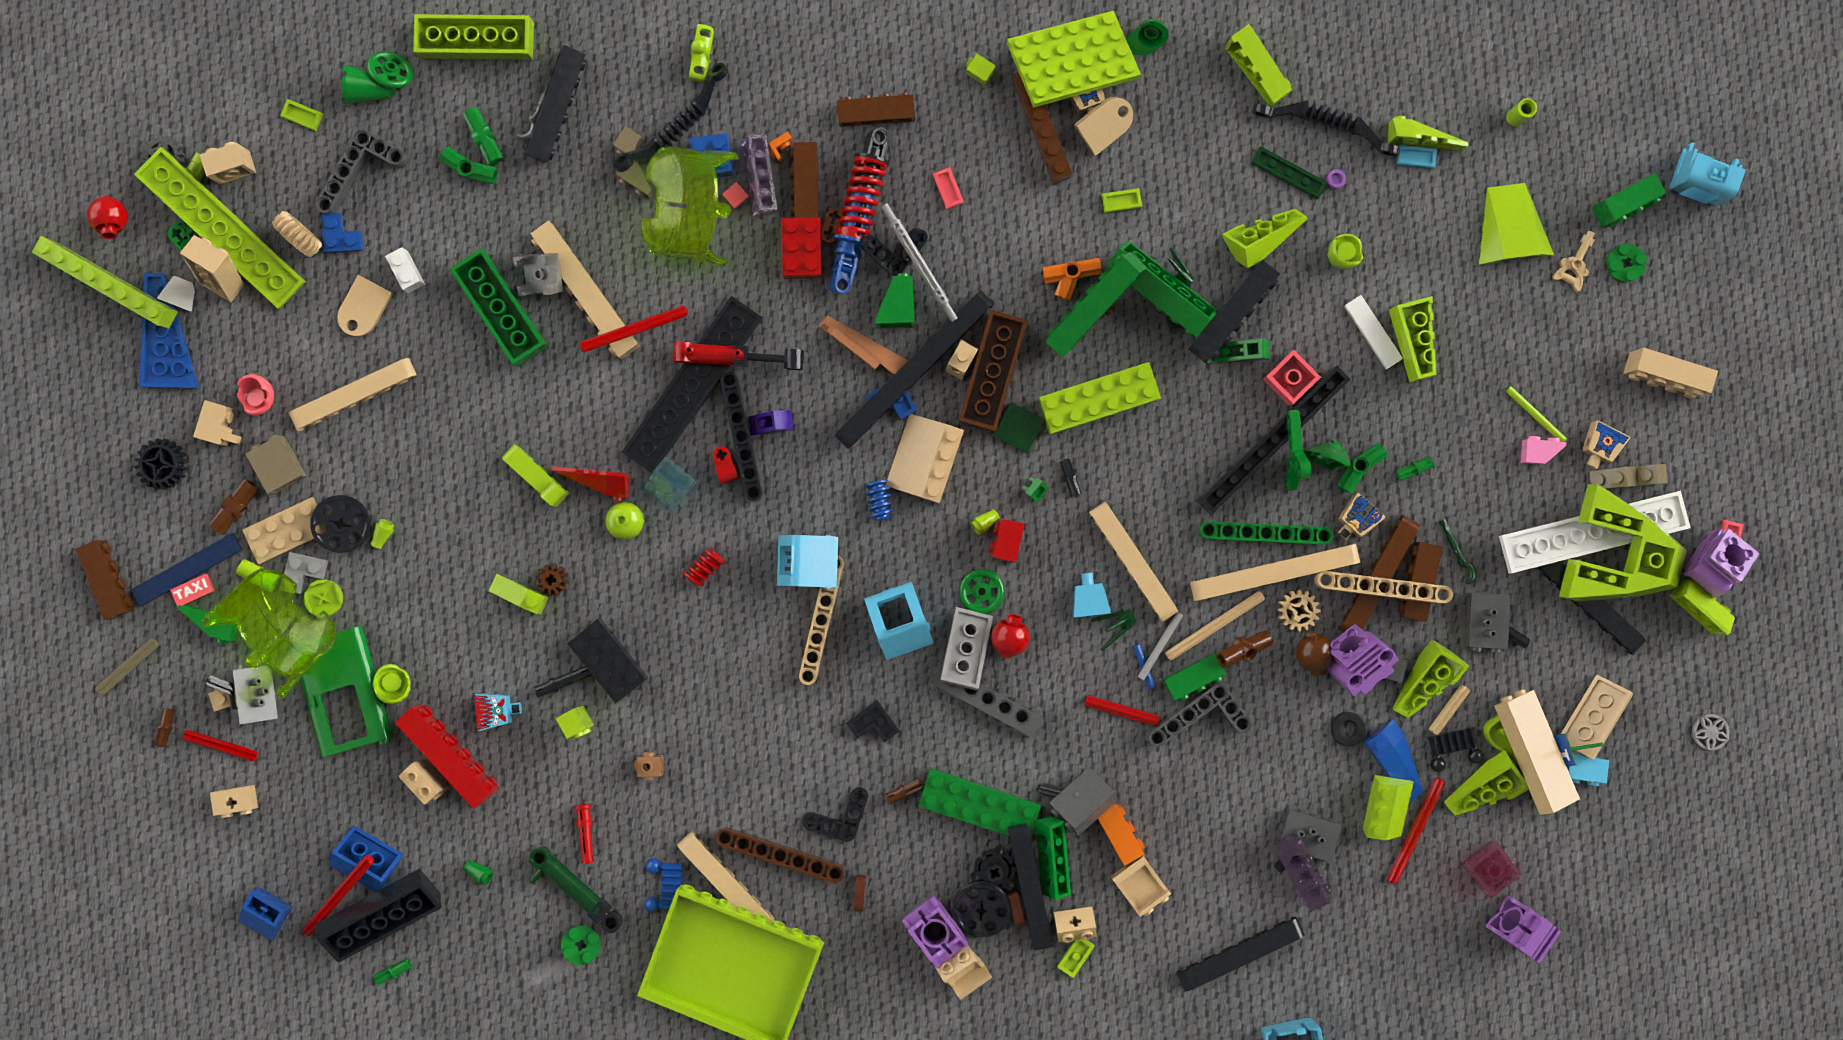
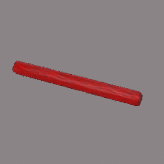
(633, 329)
(1415, 831)
(339, 894)

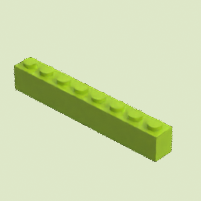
(105, 282)

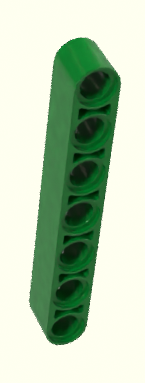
(1274, 533)

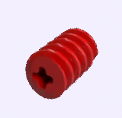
(704, 567)

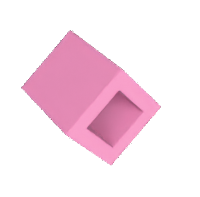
(1540, 451)

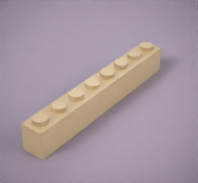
(584, 288)

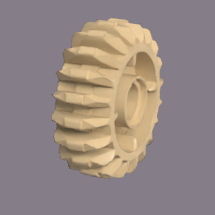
(296, 234)

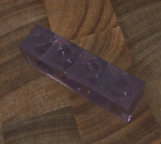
(759, 175)
(1313, 897)

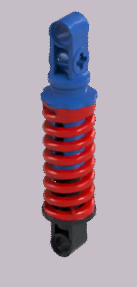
(858, 208)

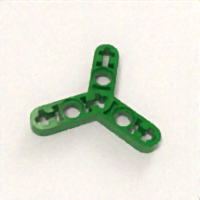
(1298, 464)

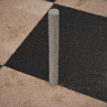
(1160, 645)

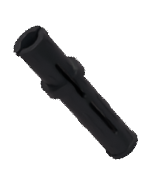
(562, 681)

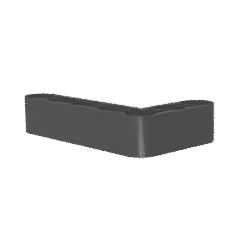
(354, 167)
(1197, 713)

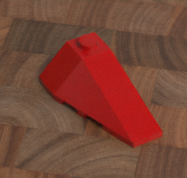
(605, 482)

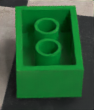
(1629, 201)

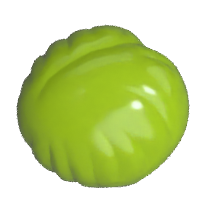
(1345, 252)
(391, 684)

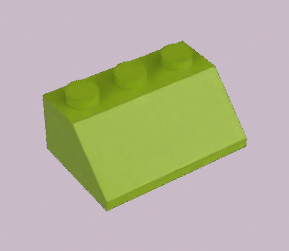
(1703, 607)
(1387, 807)

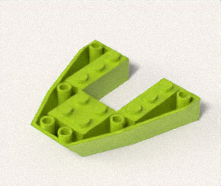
(1652, 559)

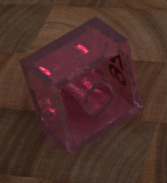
(1491, 869)

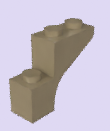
(634, 176)
(1630, 476)

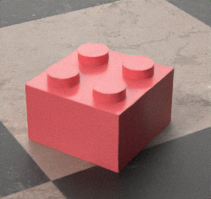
(1291, 378)

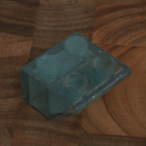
(670, 483)

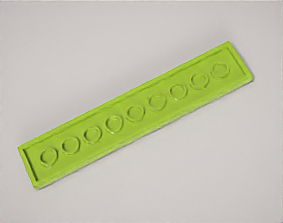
(220, 226)

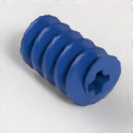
(879, 500)

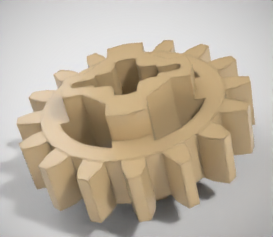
(1302, 601)

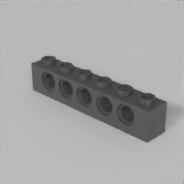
(1028, 726)

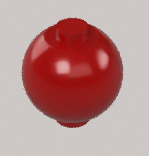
(107, 216)
(1010, 636)

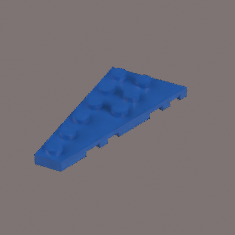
(164, 351)

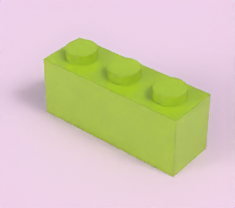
(575, 723)

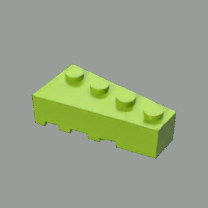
(1258, 65)
(1415, 337)

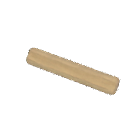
(1449, 709)

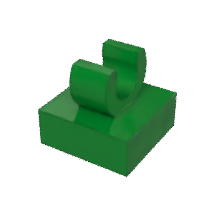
(1036, 489)

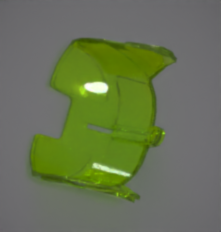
(689, 179)
(262, 613)

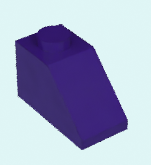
(771, 422)

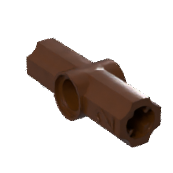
(234, 506)
(1244, 649)

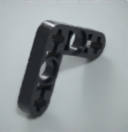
(891, 257)
(839, 825)

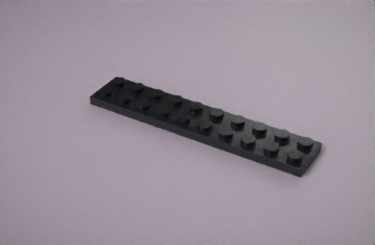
(689, 388)

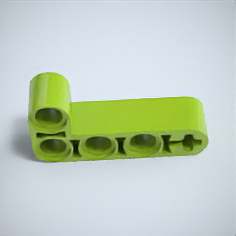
(535, 475)

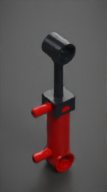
(733, 355)

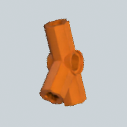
(1067, 283)

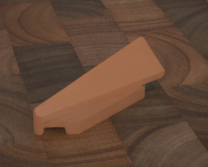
(863, 347)

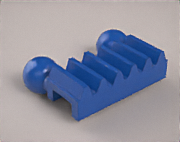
(671, 880)

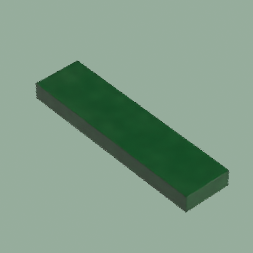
(1289, 172)

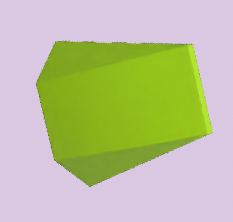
(1511, 226)

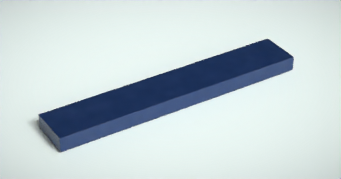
(186, 569)

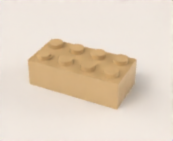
(212, 268)
(1670, 373)

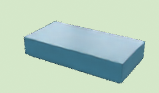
(1416, 156)

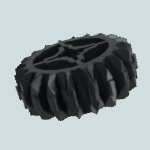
(159, 471)

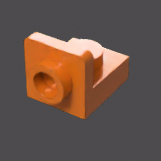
(780, 143)

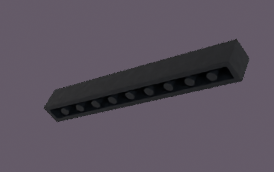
(1271, 441)

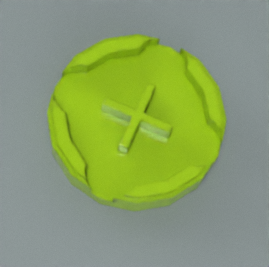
(323, 596)

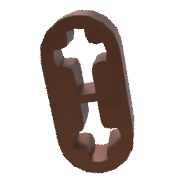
(828, 223)
(859, 893)
(1016, 908)

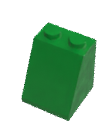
(898, 304)

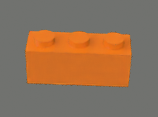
(1121, 834)

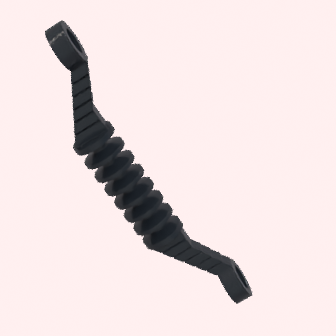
(699, 107)
(1357, 126)

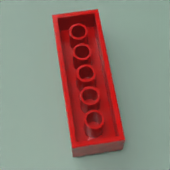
(447, 755)

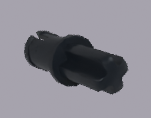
(1070, 477)

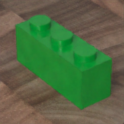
(1194, 677)

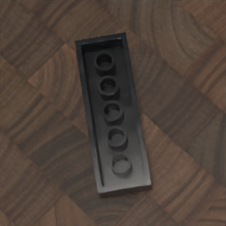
(378, 915)

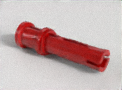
(584, 822)

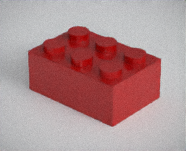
(801, 248)
(1007, 540)

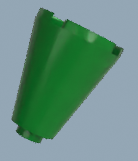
(360, 87)

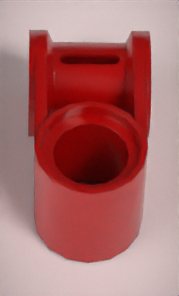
(725, 468)

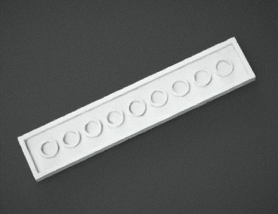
(1573, 539)

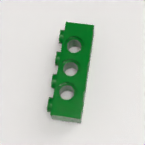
(1053, 857)

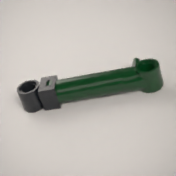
(596, 907)

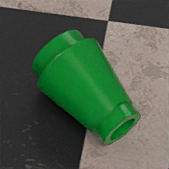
(480, 873)

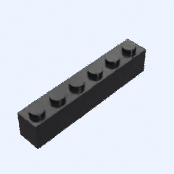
(554, 104)
(1234, 311)

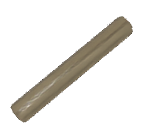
(127, 666)

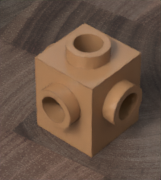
(655, 763)

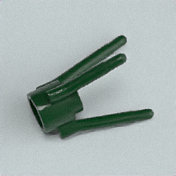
(1184, 274)
(1125, 619)

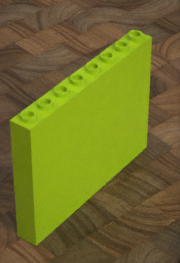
(730, 967)

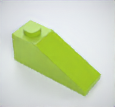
(518, 594)

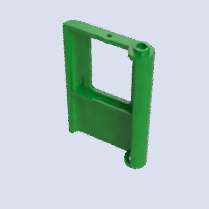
(346, 665)

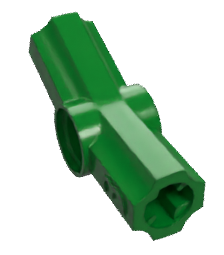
(478, 171)
(1368, 458)

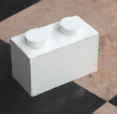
(405, 270)

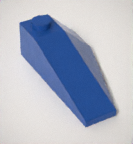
(1393, 755)

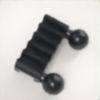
(1451, 742)

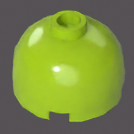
(624, 520)

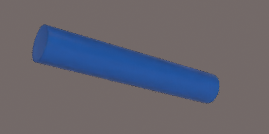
(1141, 659)

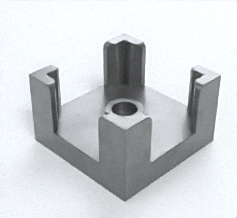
(541, 274)

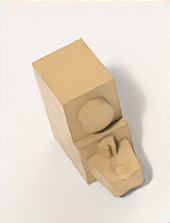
(213, 424)

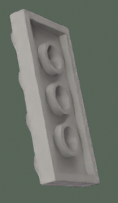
(954, 653)

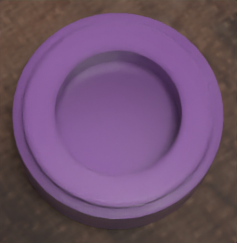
(1336, 179)

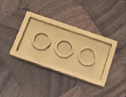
(282, 531)
(1596, 715)

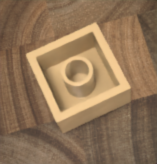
(227, 163)

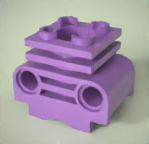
(1720, 561)
(1360, 660)
(1523, 929)
(935, 948)

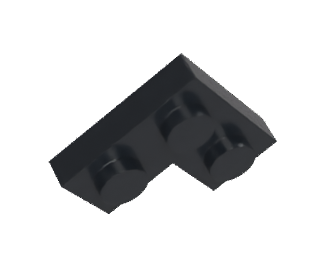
(873, 717)

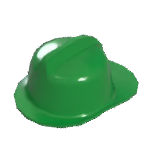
(1147, 37)

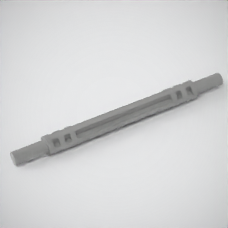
(919, 262)

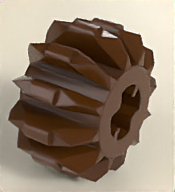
(550, 571)

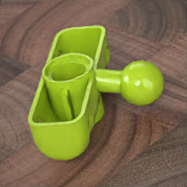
(700, 53)

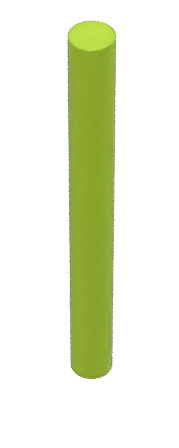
(1535, 414)

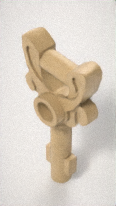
(1575, 264)

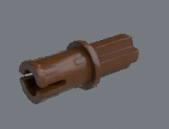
(164, 727)
(904, 791)

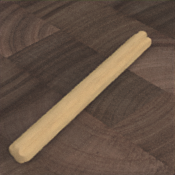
(1215, 625)

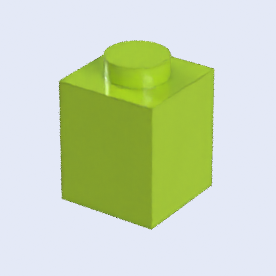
(980, 69)

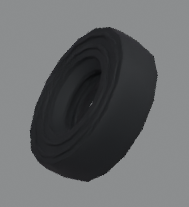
(1360, 729)

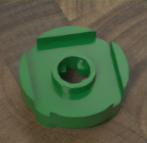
(1636, 259)
(586, 954)

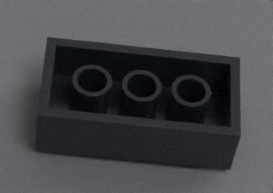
(608, 660)

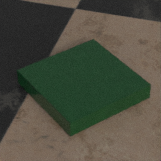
(1019, 427)

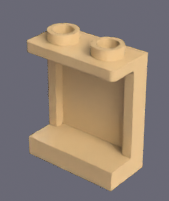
(424, 781)
(1141, 886)
(964, 972)

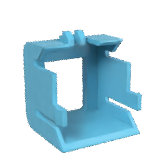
(1706, 178)
(811, 561)
(905, 637)
(1296, 1026)

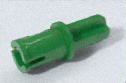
(1415, 468)
(393, 971)

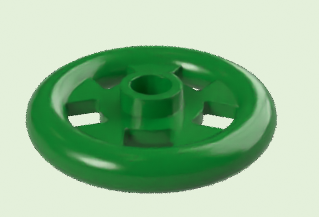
(389, 69)
(995, 582)

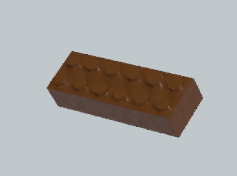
(993, 371)

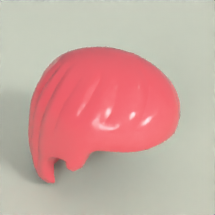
(255, 394)

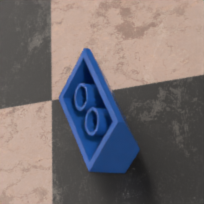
(358, 845)

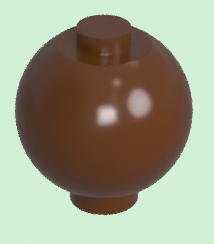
(1314, 653)

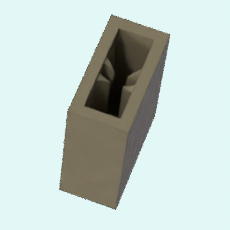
(275, 464)

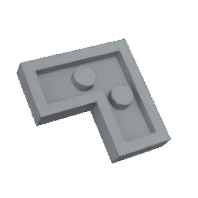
(301, 565)

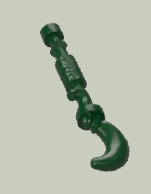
(1462, 561)

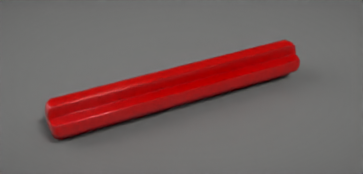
(1122, 710)
(220, 745)

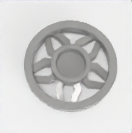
(1710, 732)

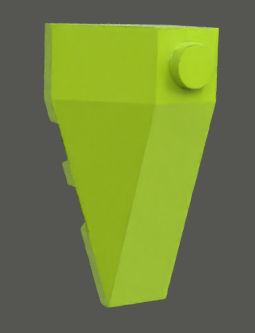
(1412, 133)
(1258, 241)
(1430, 675)
(1491, 782)

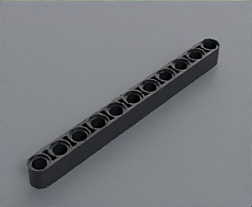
(914, 370)

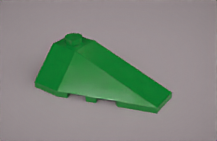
(1328, 455)

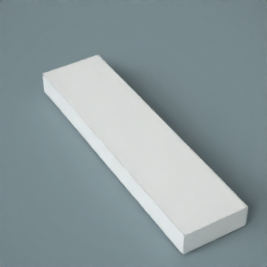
(1373, 332)

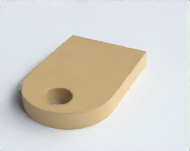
(1104, 124)
(364, 305)

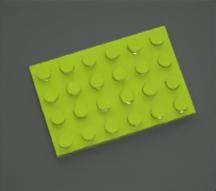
(1073, 58)

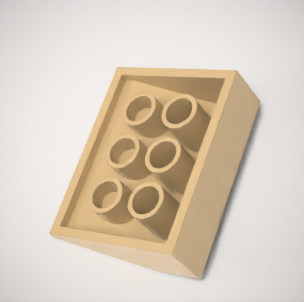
(924, 458)

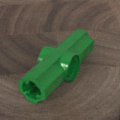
(482, 136)

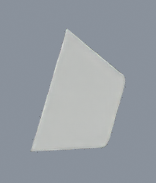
(178, 293)

